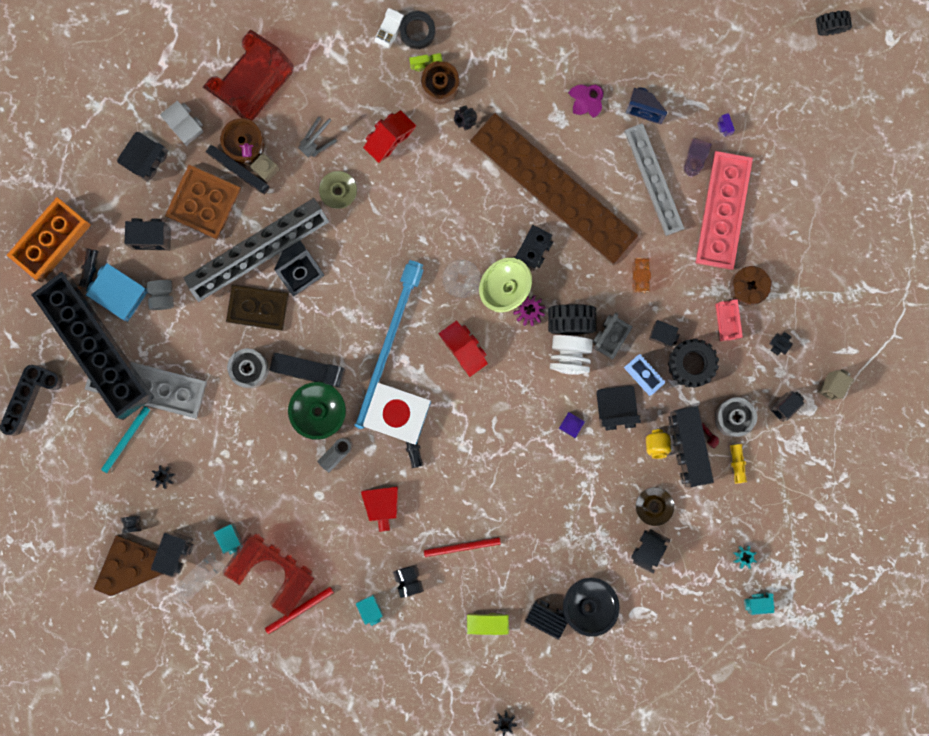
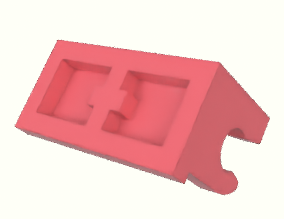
(728, 320)

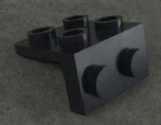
(142, 156)
(617, 407)

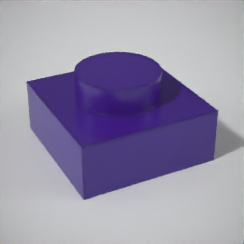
(725, 125)
(571, 425)

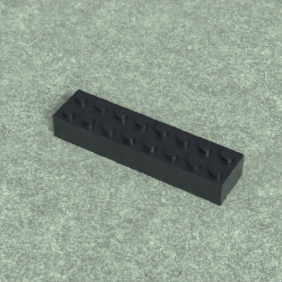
(92, 346)

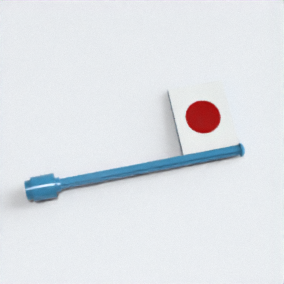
(385, 407)

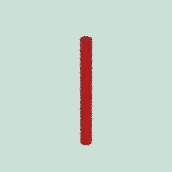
(462, 547)
(299, 610)

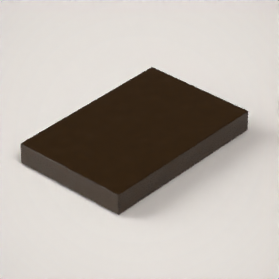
(257, 307)

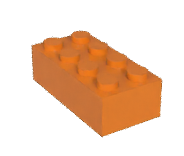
(48, 240)

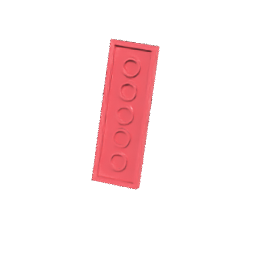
(723, 210)

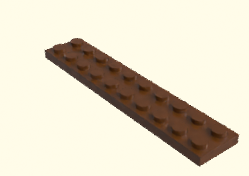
(554, 188)

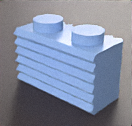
(644, 375)

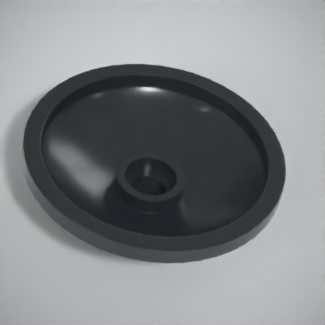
(602, 602)

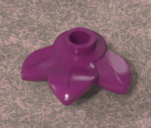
(585, 102)

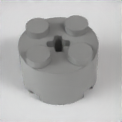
(243, 358)
(740, 407)

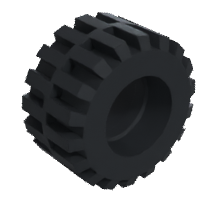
(572, 319)
(709, 359)

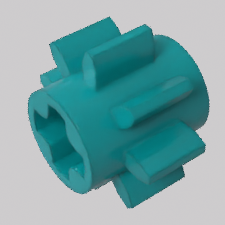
(739, 555)

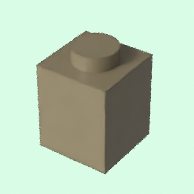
(265, 168)

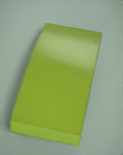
(488, 624)

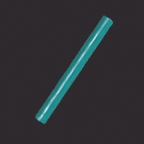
(125, 439)

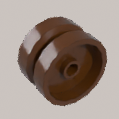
(232, 138)

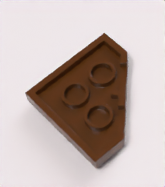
(125, 567)

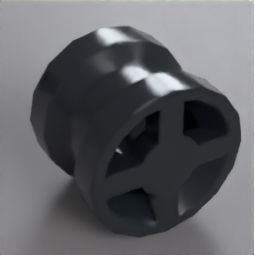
(131, 524)

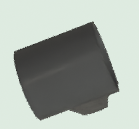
(334, 455)

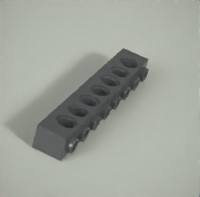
(256, 250)

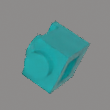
(760, 604)

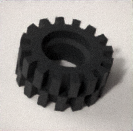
(833, 23)

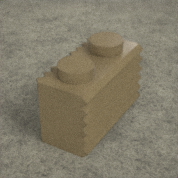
(836, 385)

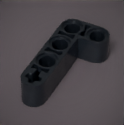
(307, 369)
(27, 401)

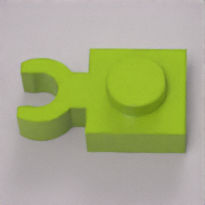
(420, 62)

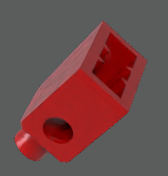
(381, 506)

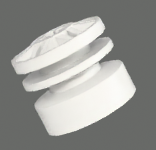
(571, 354)

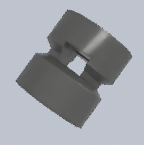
(160, 295)

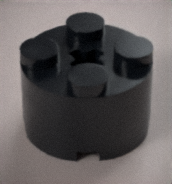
(651, 550)

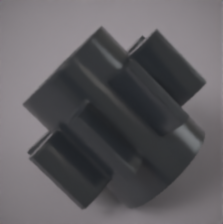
(465, 117)
(781, 343)
(159, 473)
(506, 717)

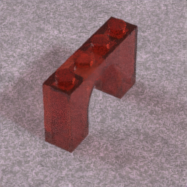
(256, 550)

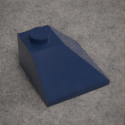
(645, 106)

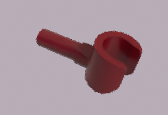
(713, 440)

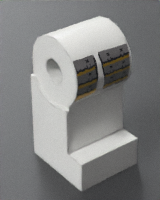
(389, 28)

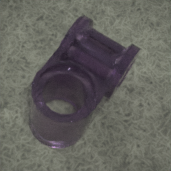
(697, 154)

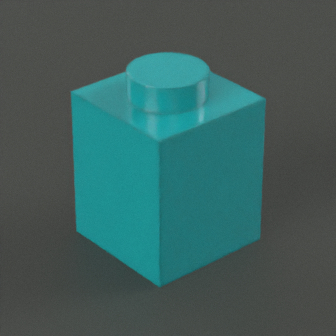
(228, 539)
(369, 610)

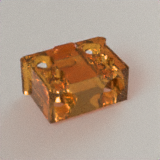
(641, 275)

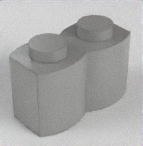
(182, 123)

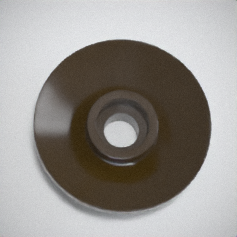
(662, 513)

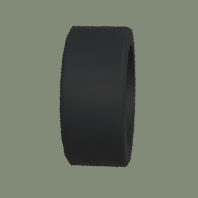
(417, 15)

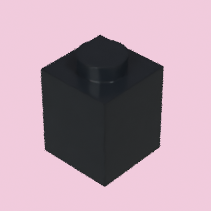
(664, 334)

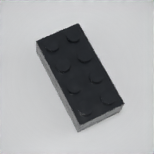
(691, 447)

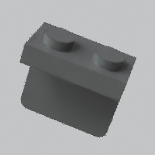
(612, 337)

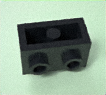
(534, 247)

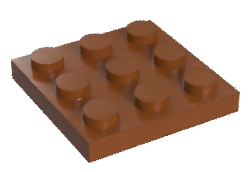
(203, 202)

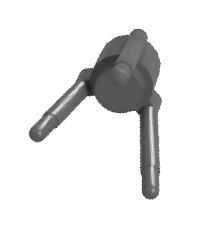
(308, 146)

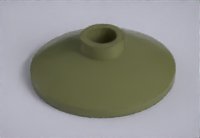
(337, 180)

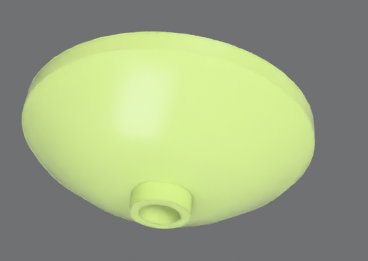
(500, 279)

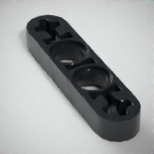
(237, 169)

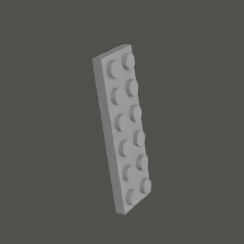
(170, 390)

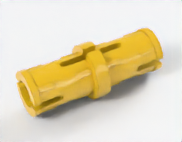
(738, 463)

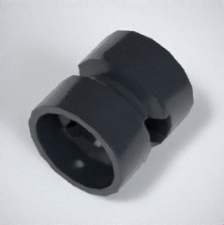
(408, 581)

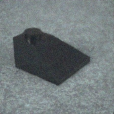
(297, 268)

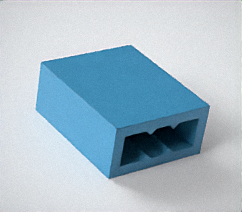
(116, 292)

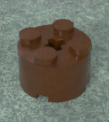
(440, 72)
(760, 283)

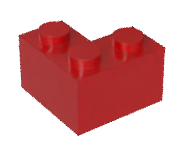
(388, 135)
(464, 347)

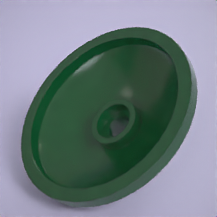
(302, 410)

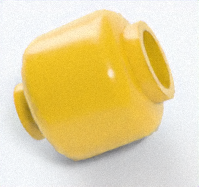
(658, 444)

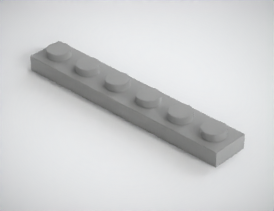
(654, 179)

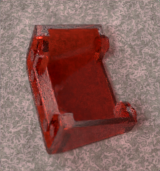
(253, 77)

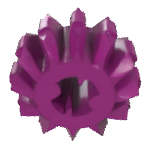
(533, 315)

